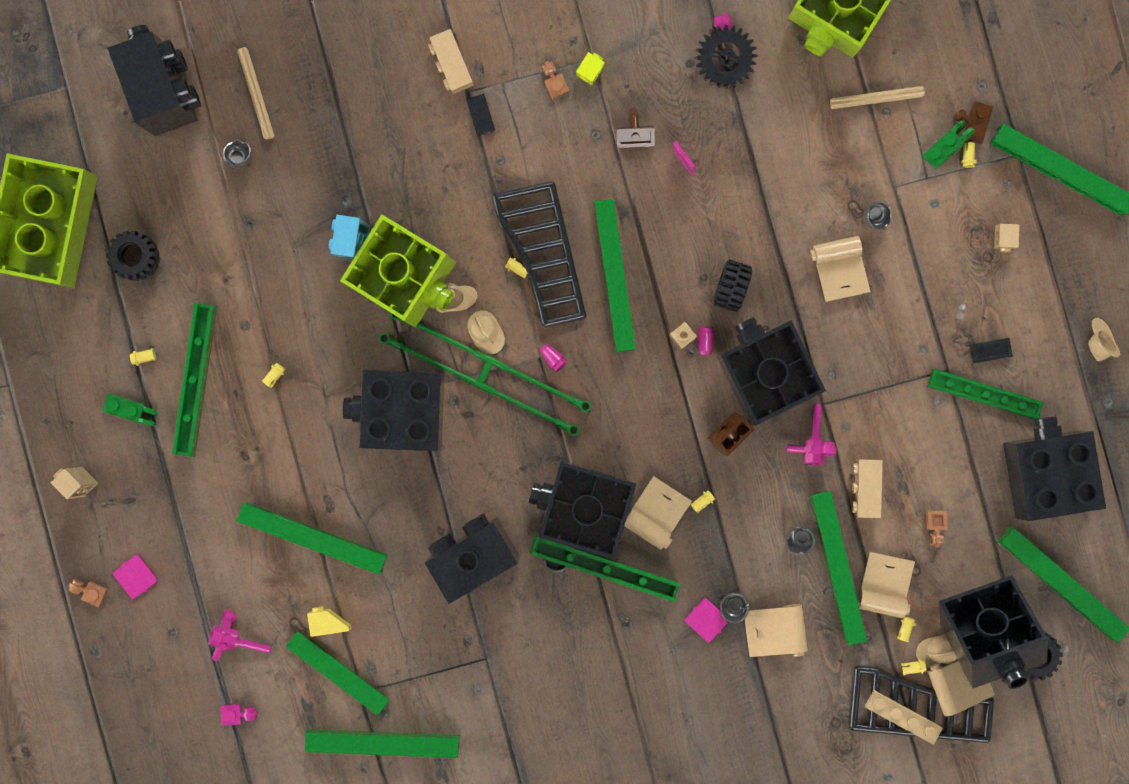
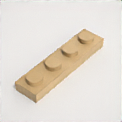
(903, 717)

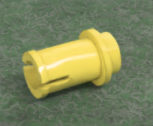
(969, 155)
(516, 267)
(142, 356)
(273, 375)
(703, 501)
(906, 628)
(914, 667)

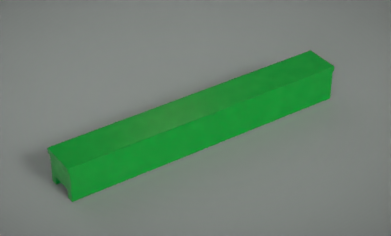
(1061, 169)
(614, 275)
(194, 380)
(312, 538)
(605, 568)
(838, 568)
(1063, 584)
(382, 743)

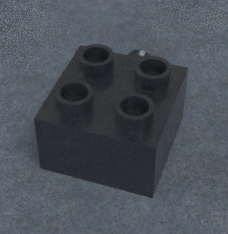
(153, 82)
(769, 370)
(398, 410)
(1054, 472)
(584, 509)
(472, 559)
(994, 633)

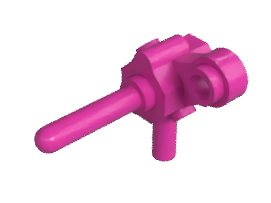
(815, 449)
(227, 638)

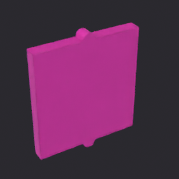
(683, 158)
(135, 576)
(706, 620)

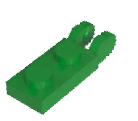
(948, 145)
(128, 409)

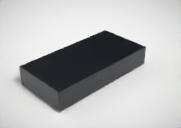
(480, 114)
(991, 350)

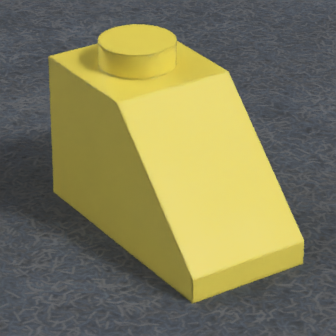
(325, 622)

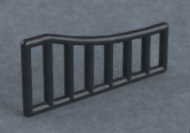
(523, 250)
(914, 689)

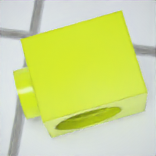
(590, 68)

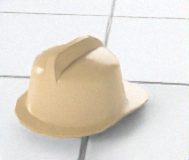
(463, 297)
(486, 332)
(1102, 342)
(935, 651)

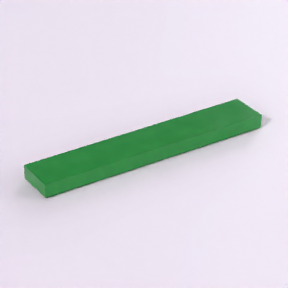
(985, 394)
(337, 673)

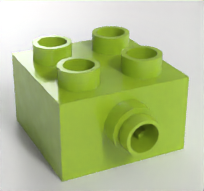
(837, 23)
(400, 272)

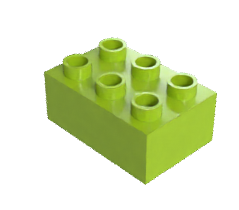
(43, 219)

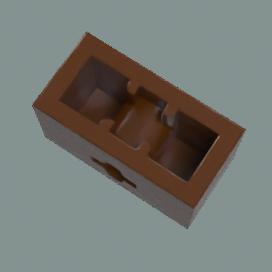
(730, 434)

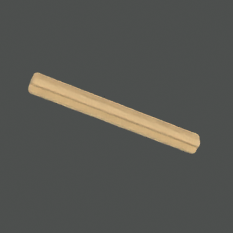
(255, 93)
(877, 97)

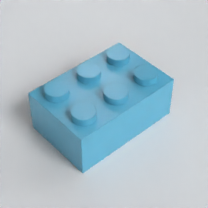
(348, 236)

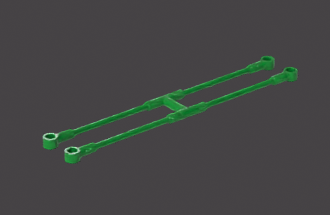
(479, 383)

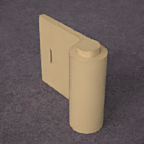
(838, 266)
(655, 515)
(884, 587)
(778, 631)
(954, 688)

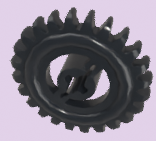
(744, 60)

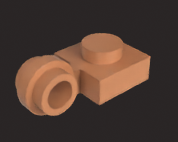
(556, 84)
(936, 521)
(93, 593)

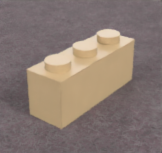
(450, 62)
(73, 482)
(867, 488)

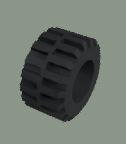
(118, 249)
(732, 285)
(1052, 661)

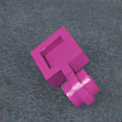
(233, 715)

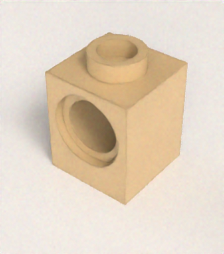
(1006, 237)
(682, 335)

